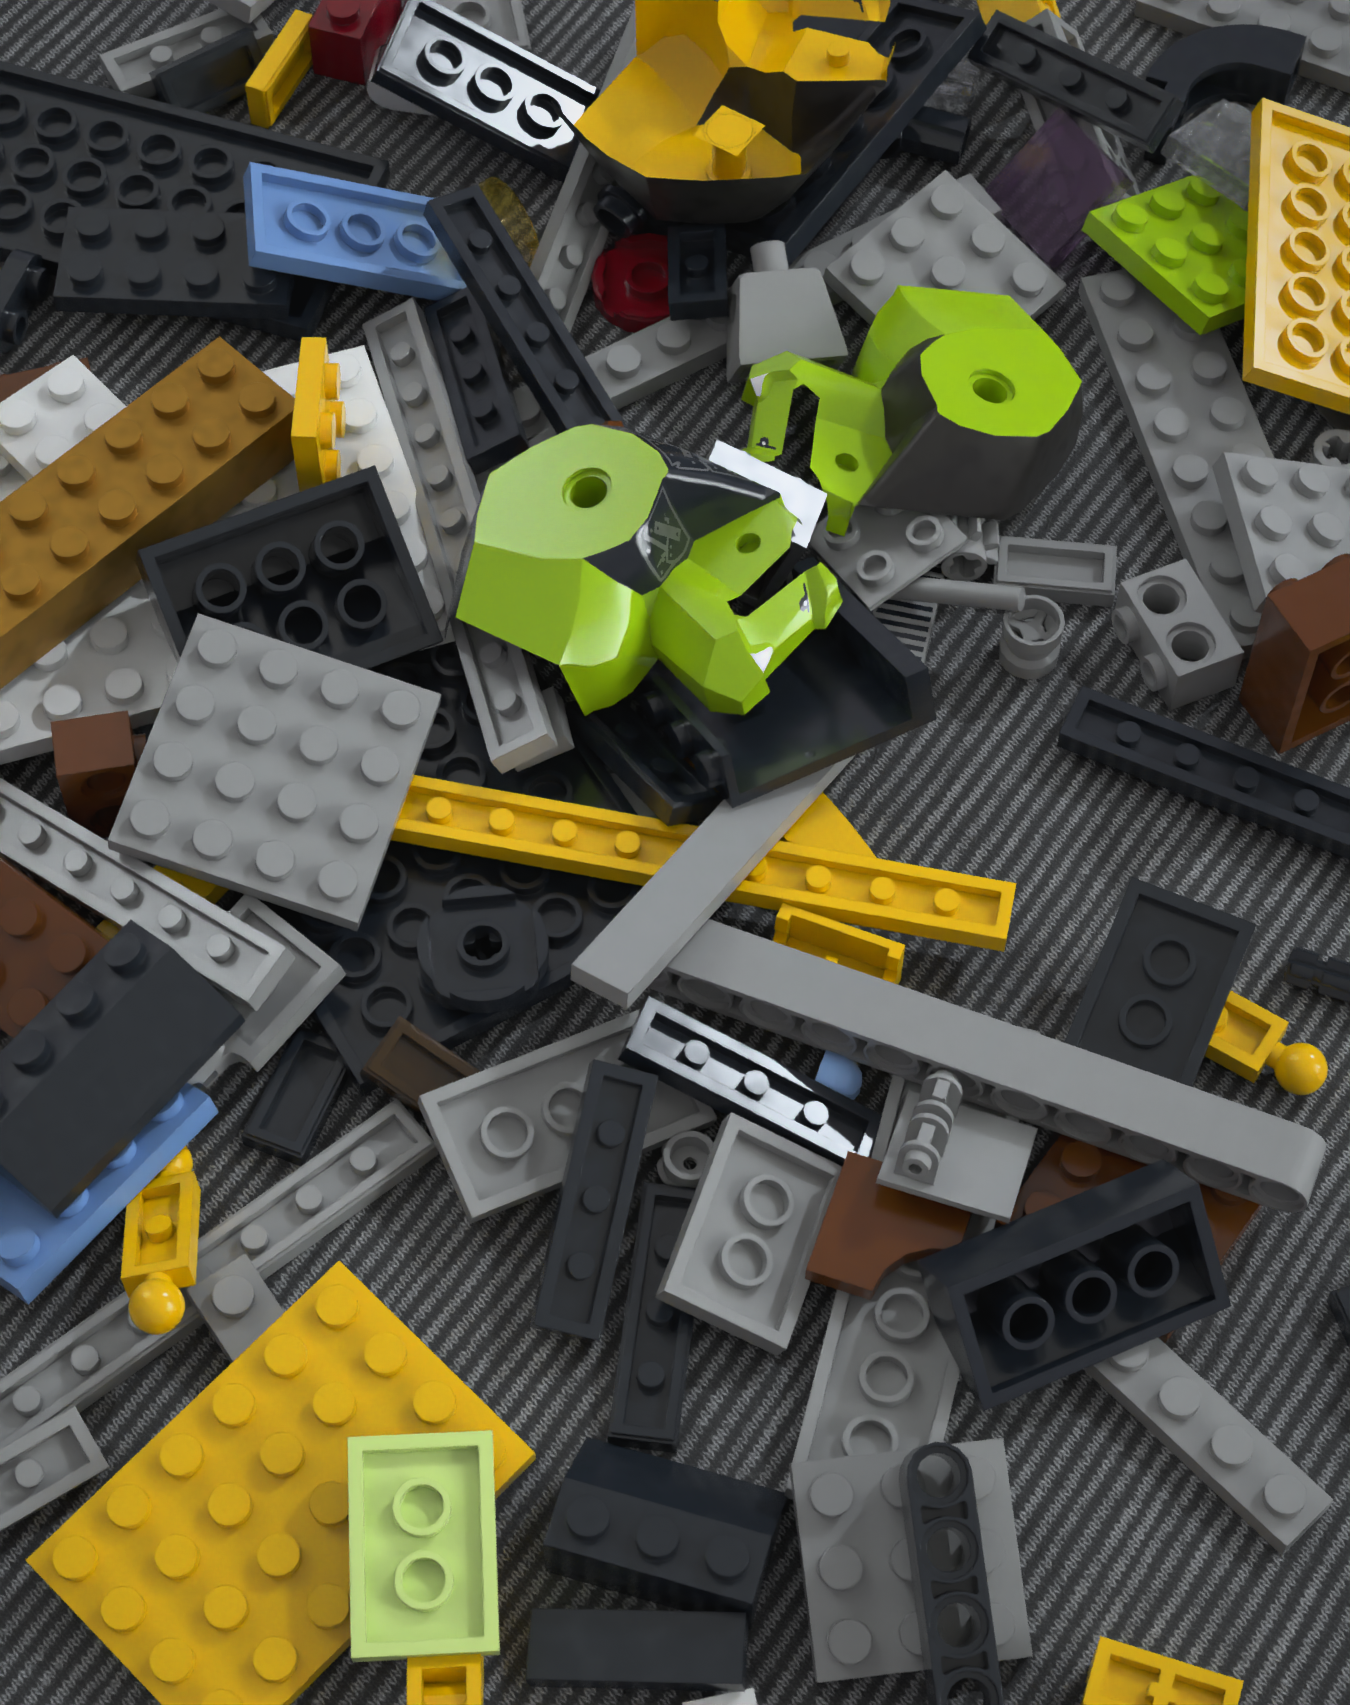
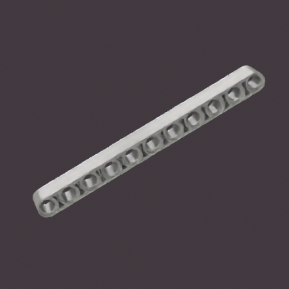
(997, 1065)

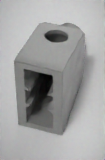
(778, 313)

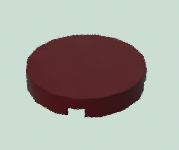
(633, 282)

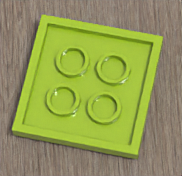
(1182, 247)

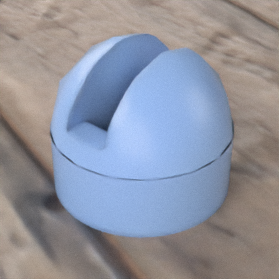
(840, 1074)

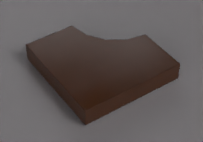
(877, 1230)

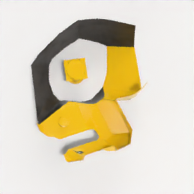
(730, 104)

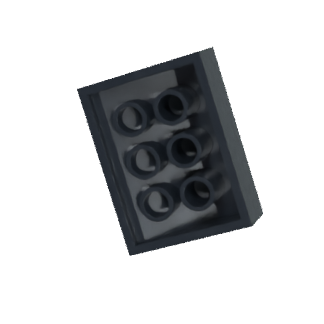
(302, 570)

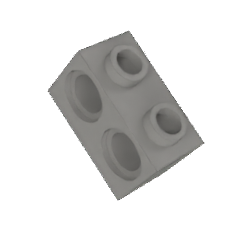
(1186, 629)

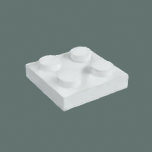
(53, 416)

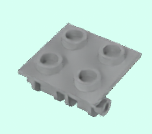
(885, 549)
(956, 1151)

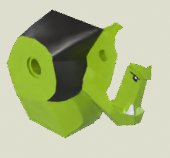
(944, 413)

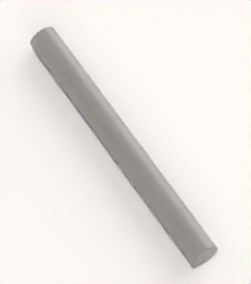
(957, 593)

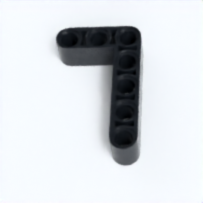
(962, 1585)

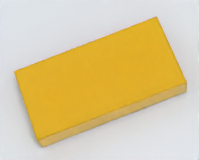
(280, 71)

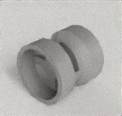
(1031, 638)

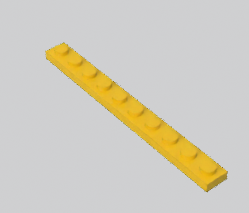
(635, 847)

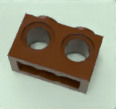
(95, 766)

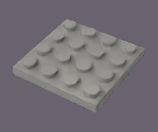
(275, 772)

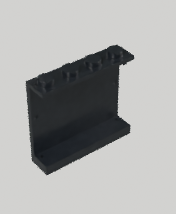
(824, 704)

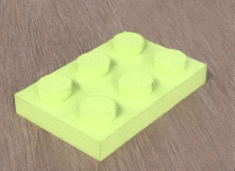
(422, 1546)

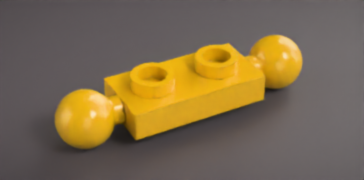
(1251, 1038)
(162, 1246)

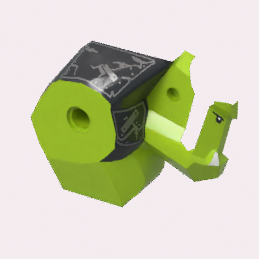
(626, 556)

